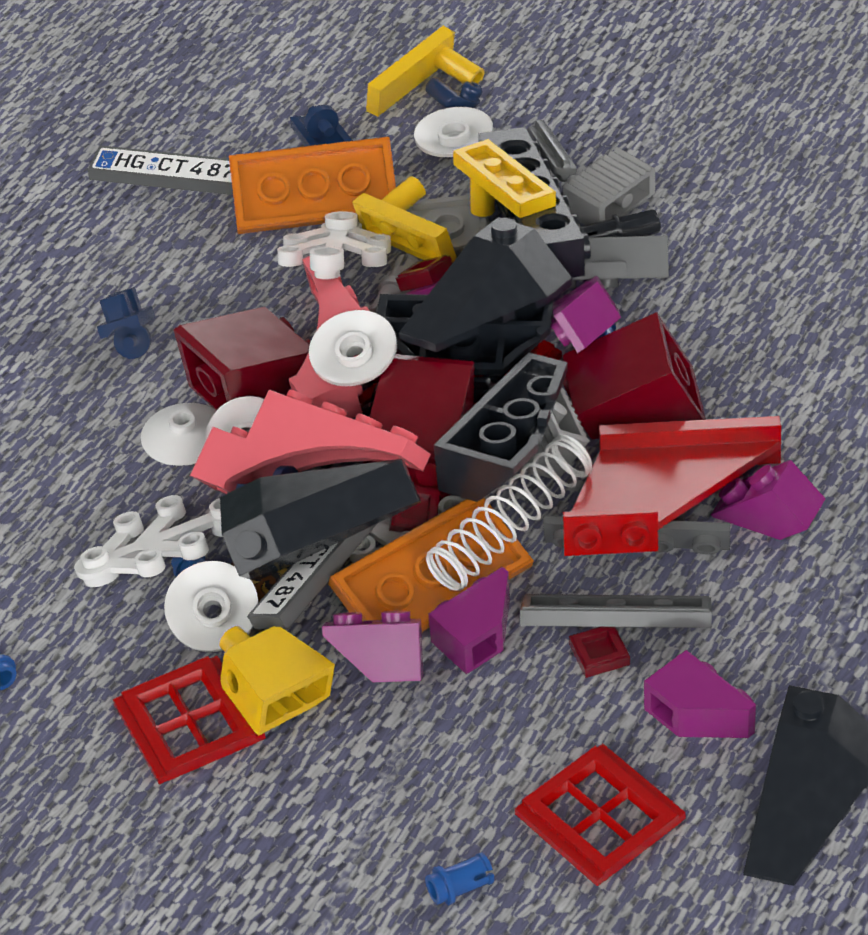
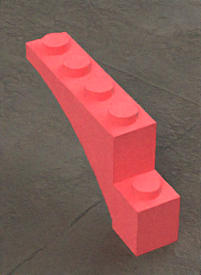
(332, 300)
(300, 436)

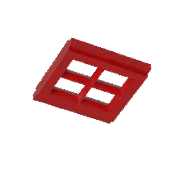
(150, 736)
(569, 842)

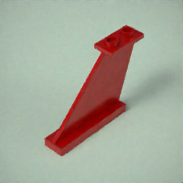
(659, 472)

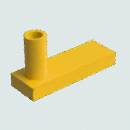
(416, 66)
(501, 177)
(406, 229)

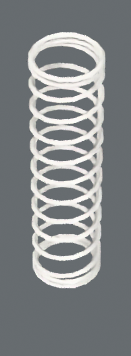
(446, 580)

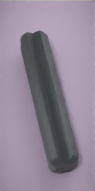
(550, 148)

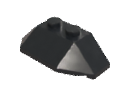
(493, 350)

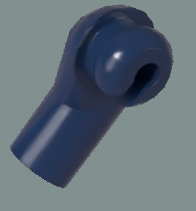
(449, 97)

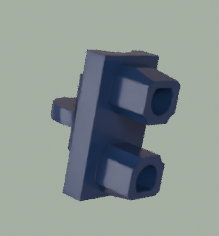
(319, 126)
(127, 321)

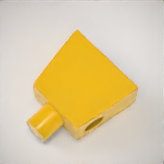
(272, 676)

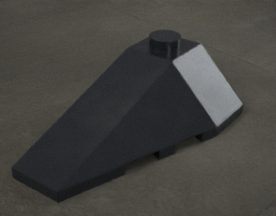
(488, 281)
(500, 429)
(302, 513)
(809, 784)

